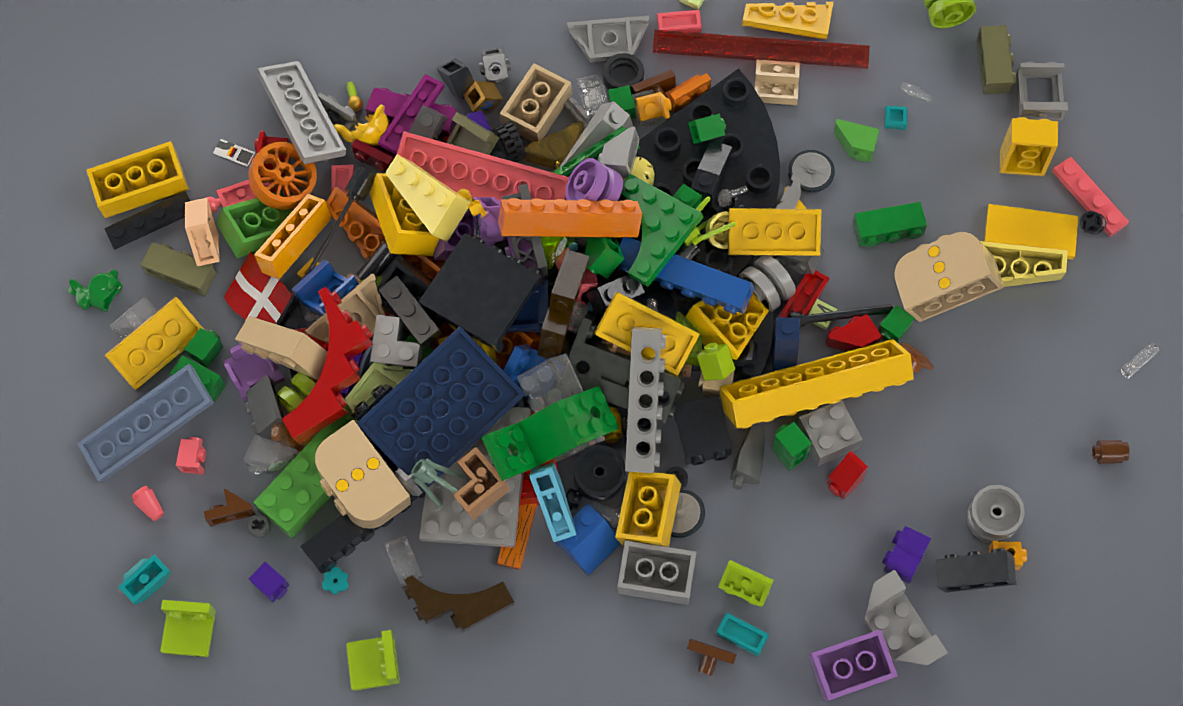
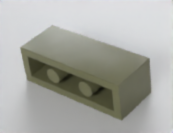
(995, 59)
(178, 269)

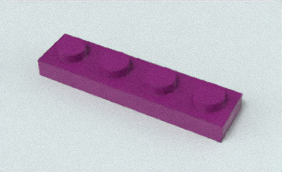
(423, 95)

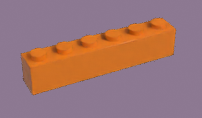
(569, 218)

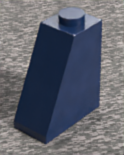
(785, 343)

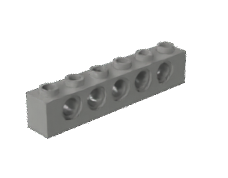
(635, 459)

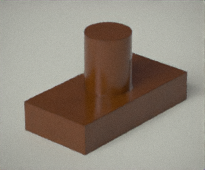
(658, 83)
(710, 655)

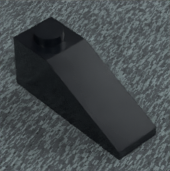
(711, 170)

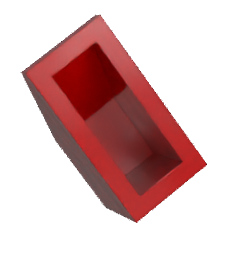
(847, 475)

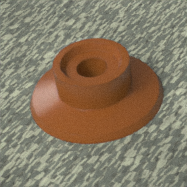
(917, 358)

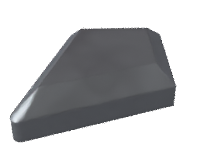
(408, 483)

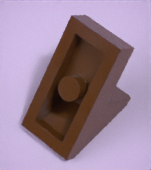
(235, 510)

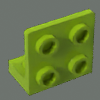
(187, 628)
(373, 662)

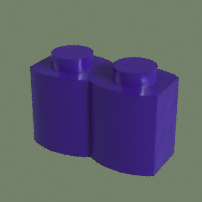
(906, 554)

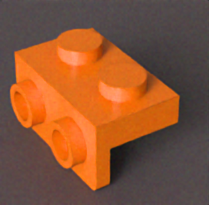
(688, 91)

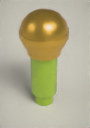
(355, 102)

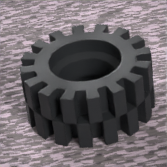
(511, 141)

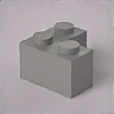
(388, 345)

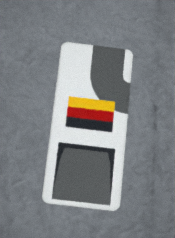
(234, 152)

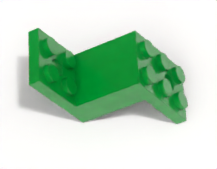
(550, 433)

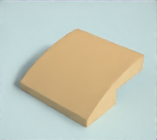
(777, 81)

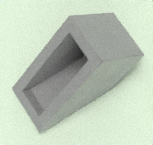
(621, 152)

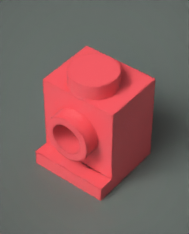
(191, 456)

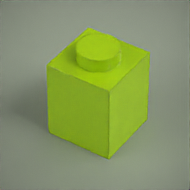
(715, 361)

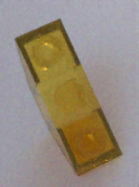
(555, 147)

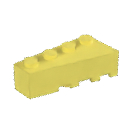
(428, 197)
(1027, 264)

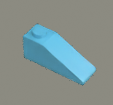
(553, 501)

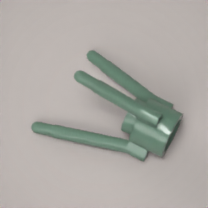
(425, 472)

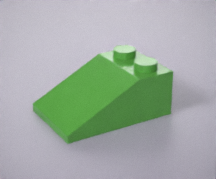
(249, 225)

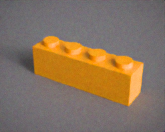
(293, 236)

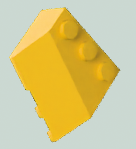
(727, 328)

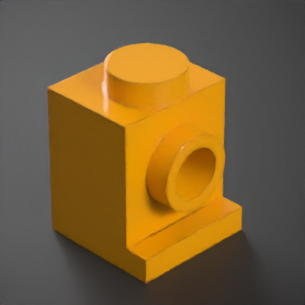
(1019, 553)

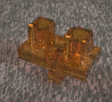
(281, 434)

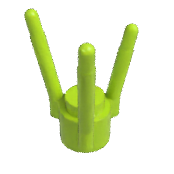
(693, 237)

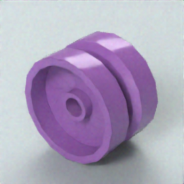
(594, 182)

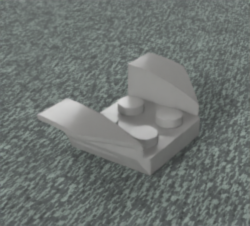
(900, 624)

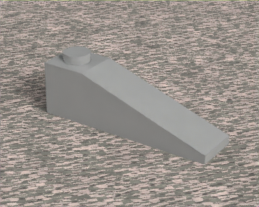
(604, 122)

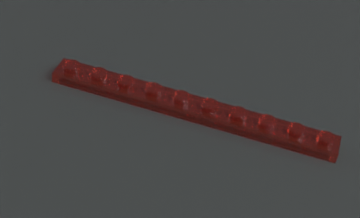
(761, 49)

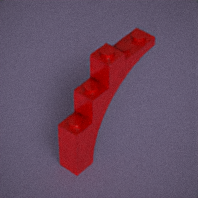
(323, 403)

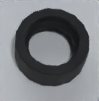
(622, 59)

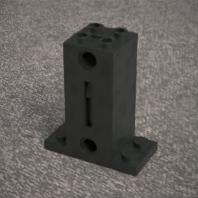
(612, 371)

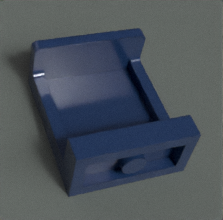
(534, 311)

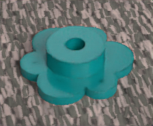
(335, 574)

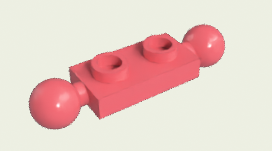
(234, 194)

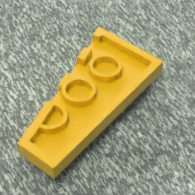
(802, 20)

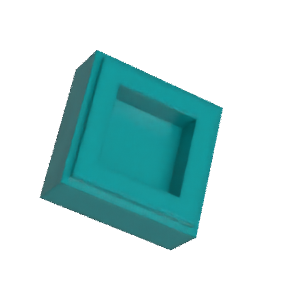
(895, 117)

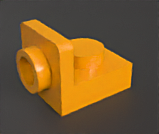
(653, 106)

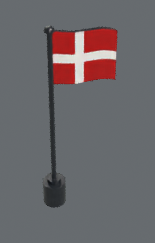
(267, 297)

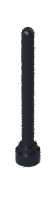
(838, 315)

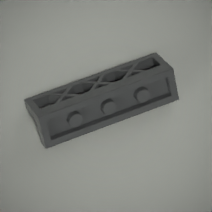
(535, 241)

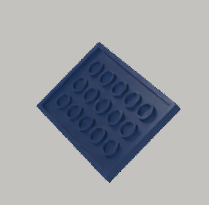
(441, 406)

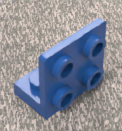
(521, 360)

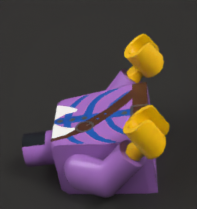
(485, 217)

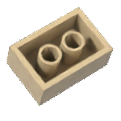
(536, 103)

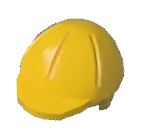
(369, 132)

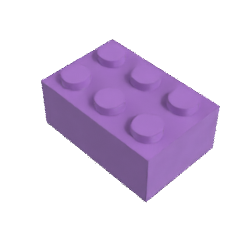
(852, 665)

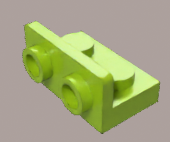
(745, 583)

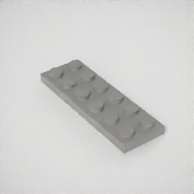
(301, 112)

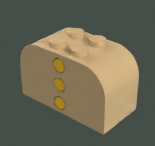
(946, 275)
(359, 478)

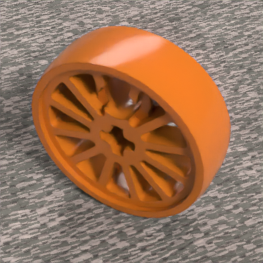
(268, 155)

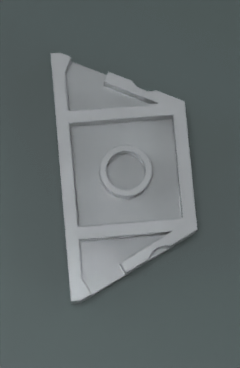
(608, 36)

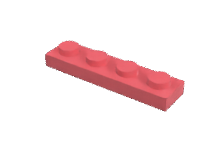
(1089, 195)

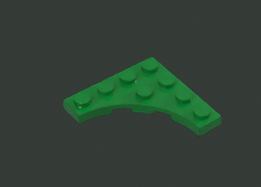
(664, 224)

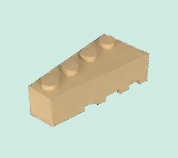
(282, 346)

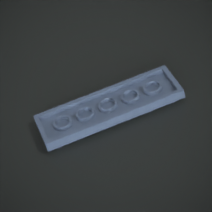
(145, 423)

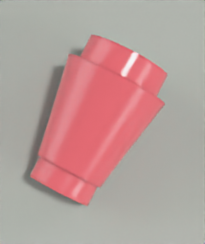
(147, 502)

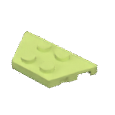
(375, 376)

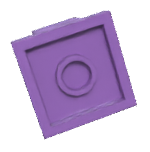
(249, 369)

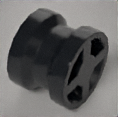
(1089, 220)

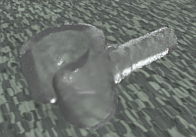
(725, 195)

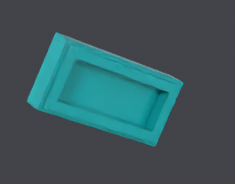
(742, 634)

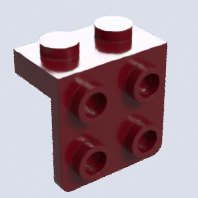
(373, 156)

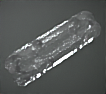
(1139, 360)

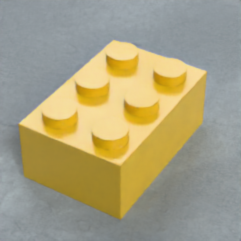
(1028, 146)
(648, 508)

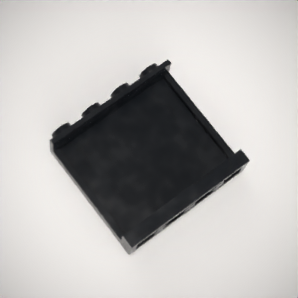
(481, 290)

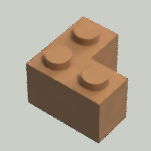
(484, 486)

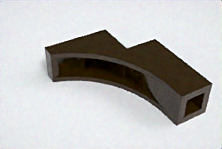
(562, 304)
(467, 608)

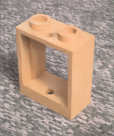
(202, 232)

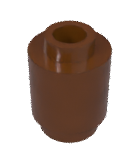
(1110, 451)

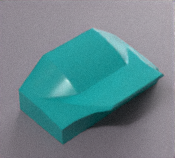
(144, 579)

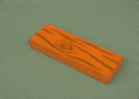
(514, 557)

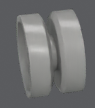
(769, 281)
(998, 501)

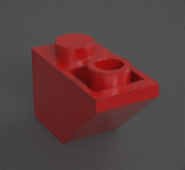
(855, 335)

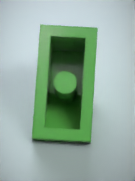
(856, 139)

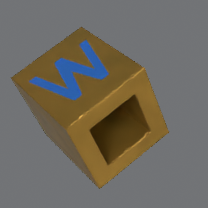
(483, 96)

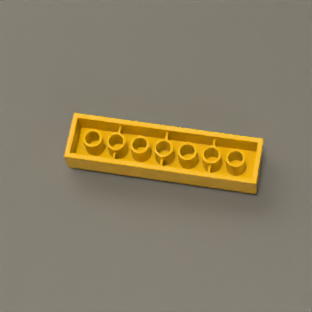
(816, 383)

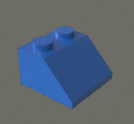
(592, 542)

